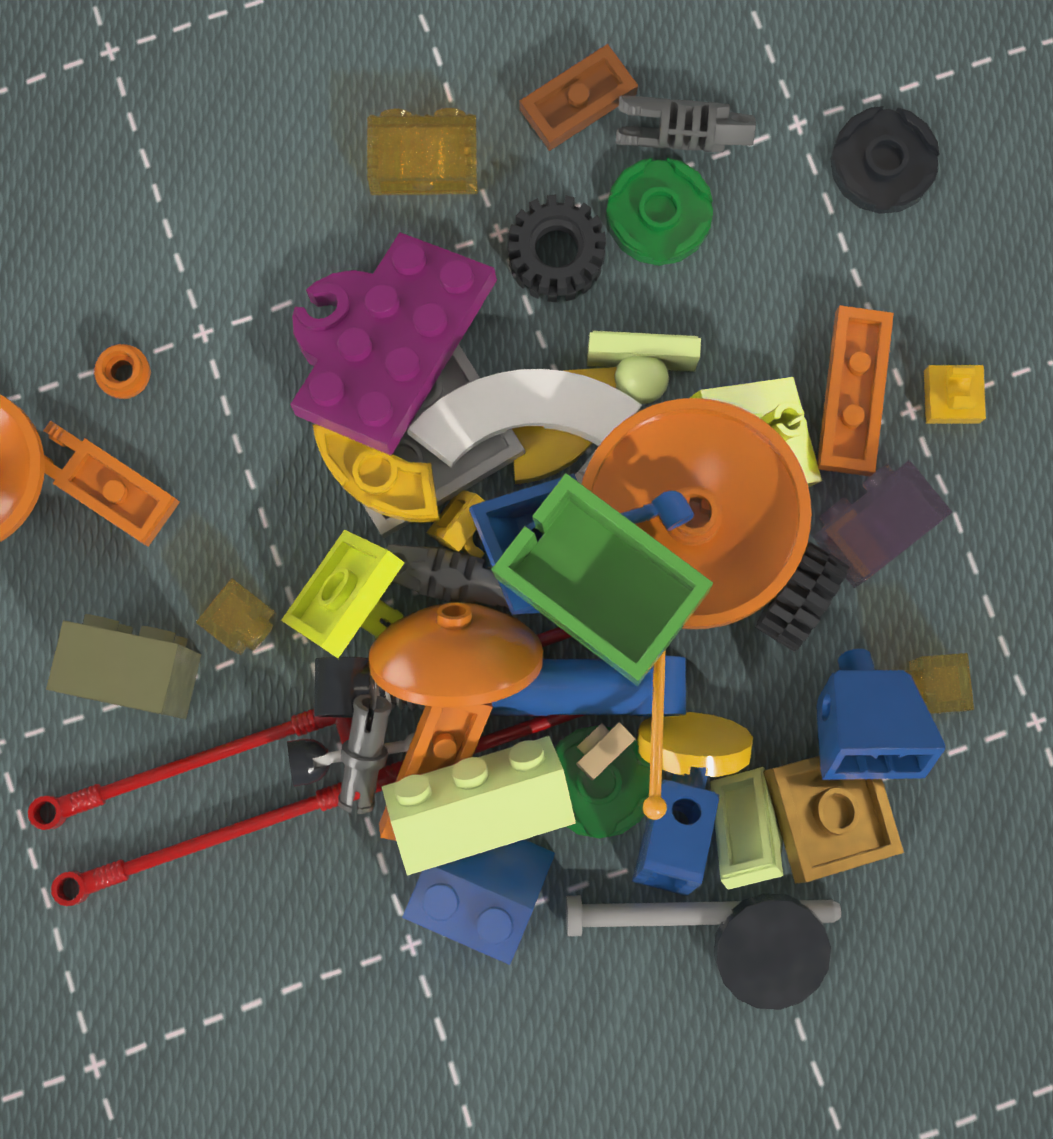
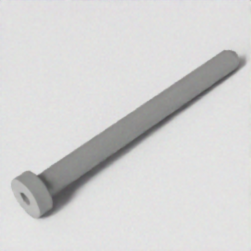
(667, 914)

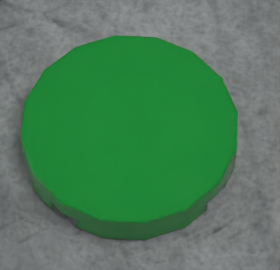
(659, 211)
(611, 800)

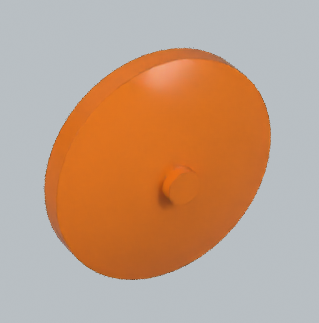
(737, 480)

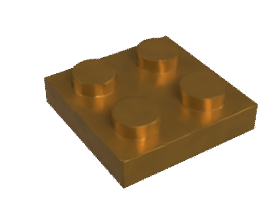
(830, 822)

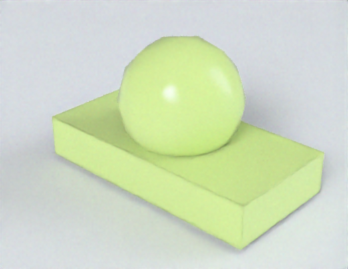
(643, 360)
(746, 830)

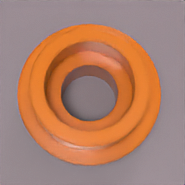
(111, 360)

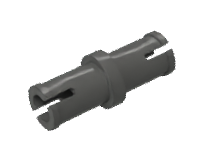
(364, 753)

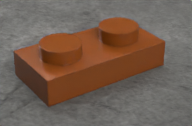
(577, 97)

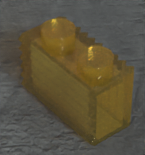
(422, 153)

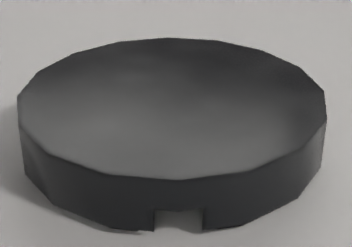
(885, 159)
(772, 951)

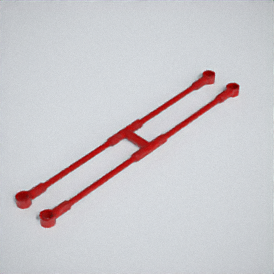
(325, 798)

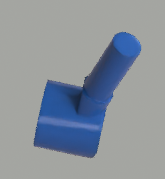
(670, 508)

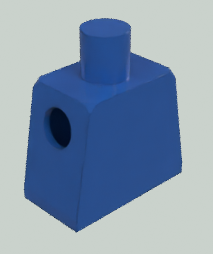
(874, 723)
(675, 853)

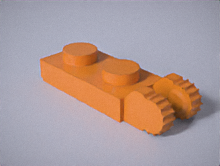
(110, 487)

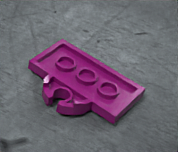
(385, 339)

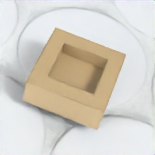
(602, 748)

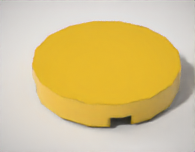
(699, 742)

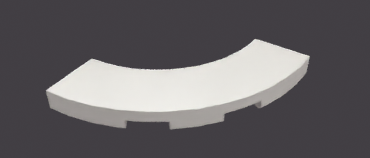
(518, 400)

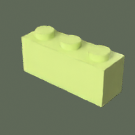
(478, 804)

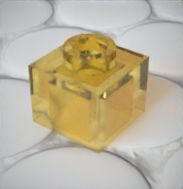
(237, 618)
(943, 682)

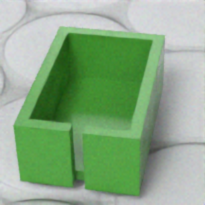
(602, 579)

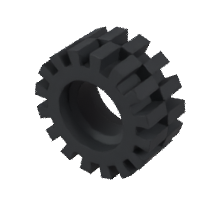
(556, 217)
(804, 598)

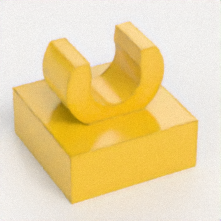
(954, 394)
(457, 525)

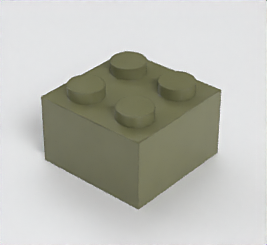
(132, 671)

